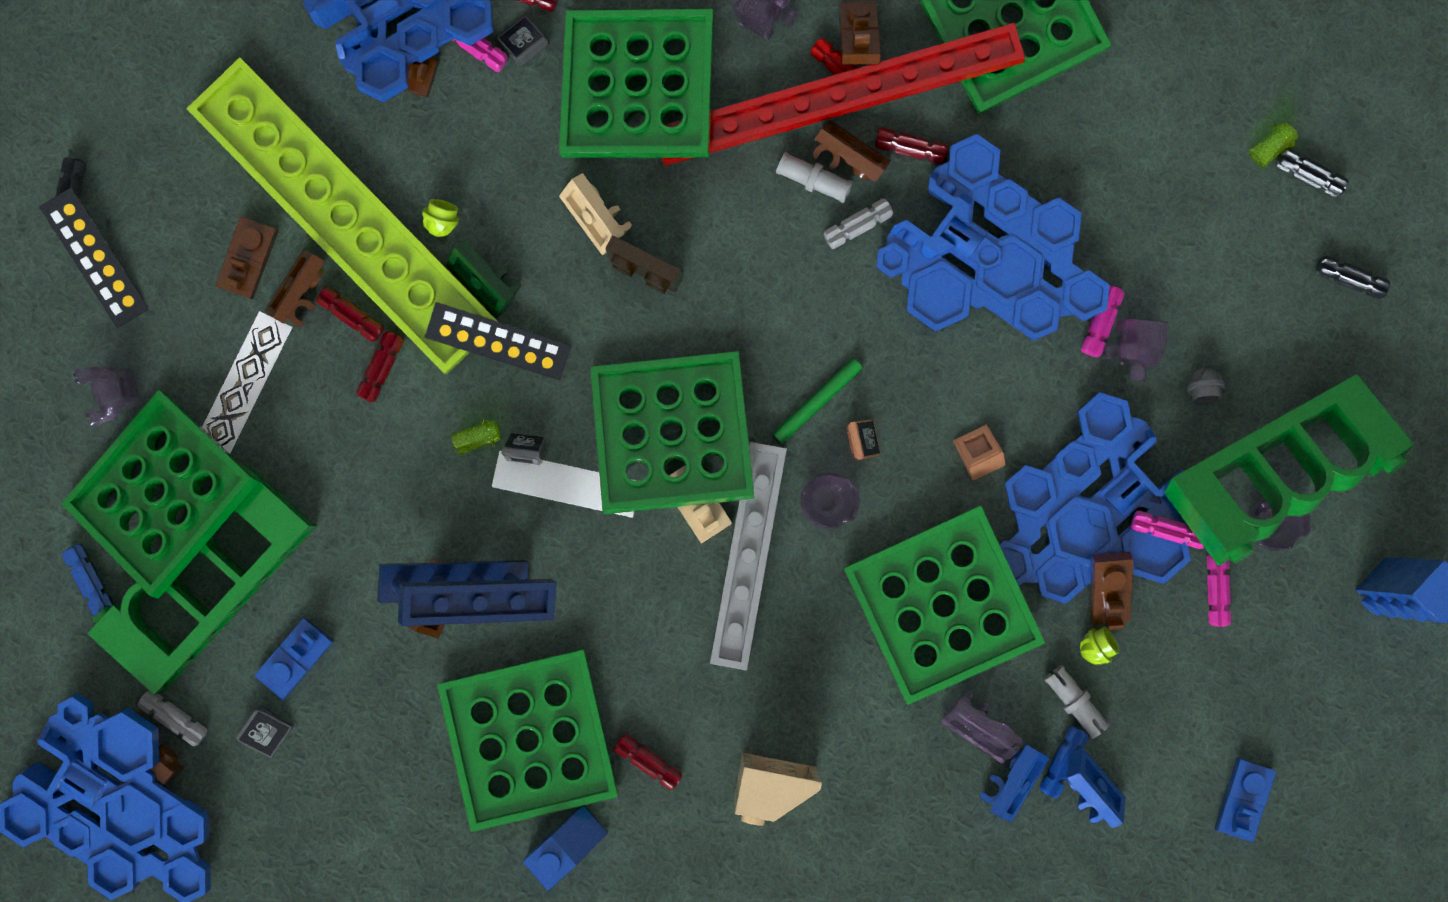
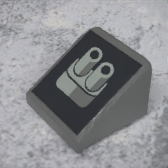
(523, 41)
(524, 448)
(264, 732)

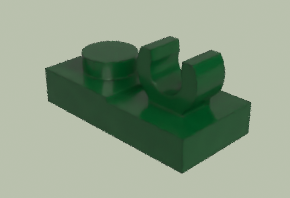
(475, 273)

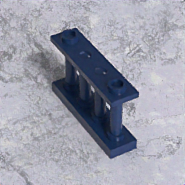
(465, 592)

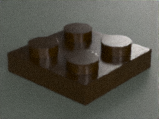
(630, 259)

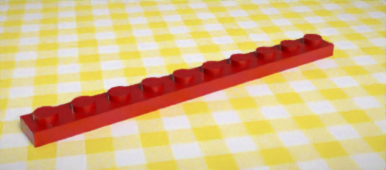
(862, 88)

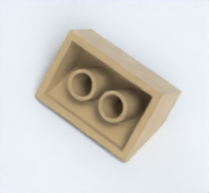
(772, 787)

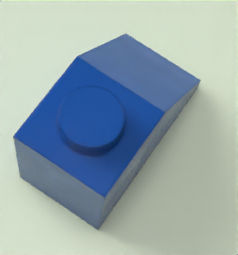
(565, 847)

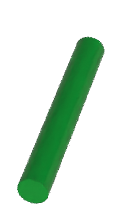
(817, 401)

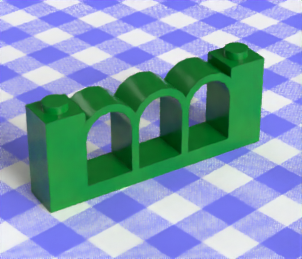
(1353, 415)
(147, 655)

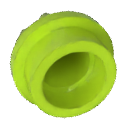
(440, 217)
(1099, 646)

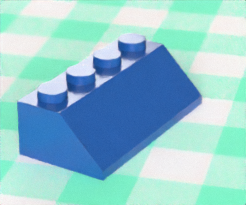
(1407, 589)

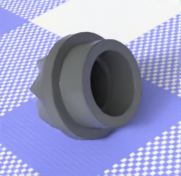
(1205, 386)

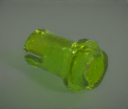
(1274, 144)
(476, 436)

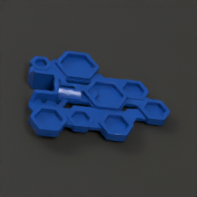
(383, 61)
(1005, 268)
(1085, 525)
(130, 813)

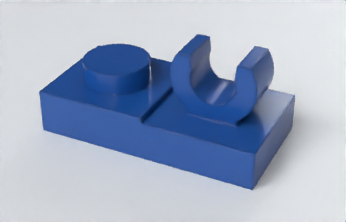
(294, 658)
(1024, 772)
(1095, 789)
(1245, 800)

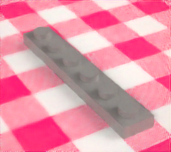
(748, 559)

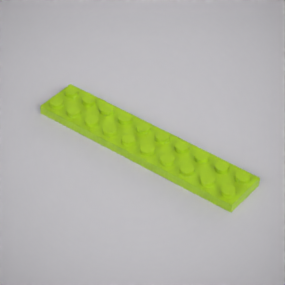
(333, 206)

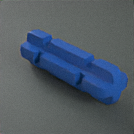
(86, 578)
(1058, 768)

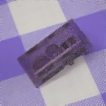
(987, 734)

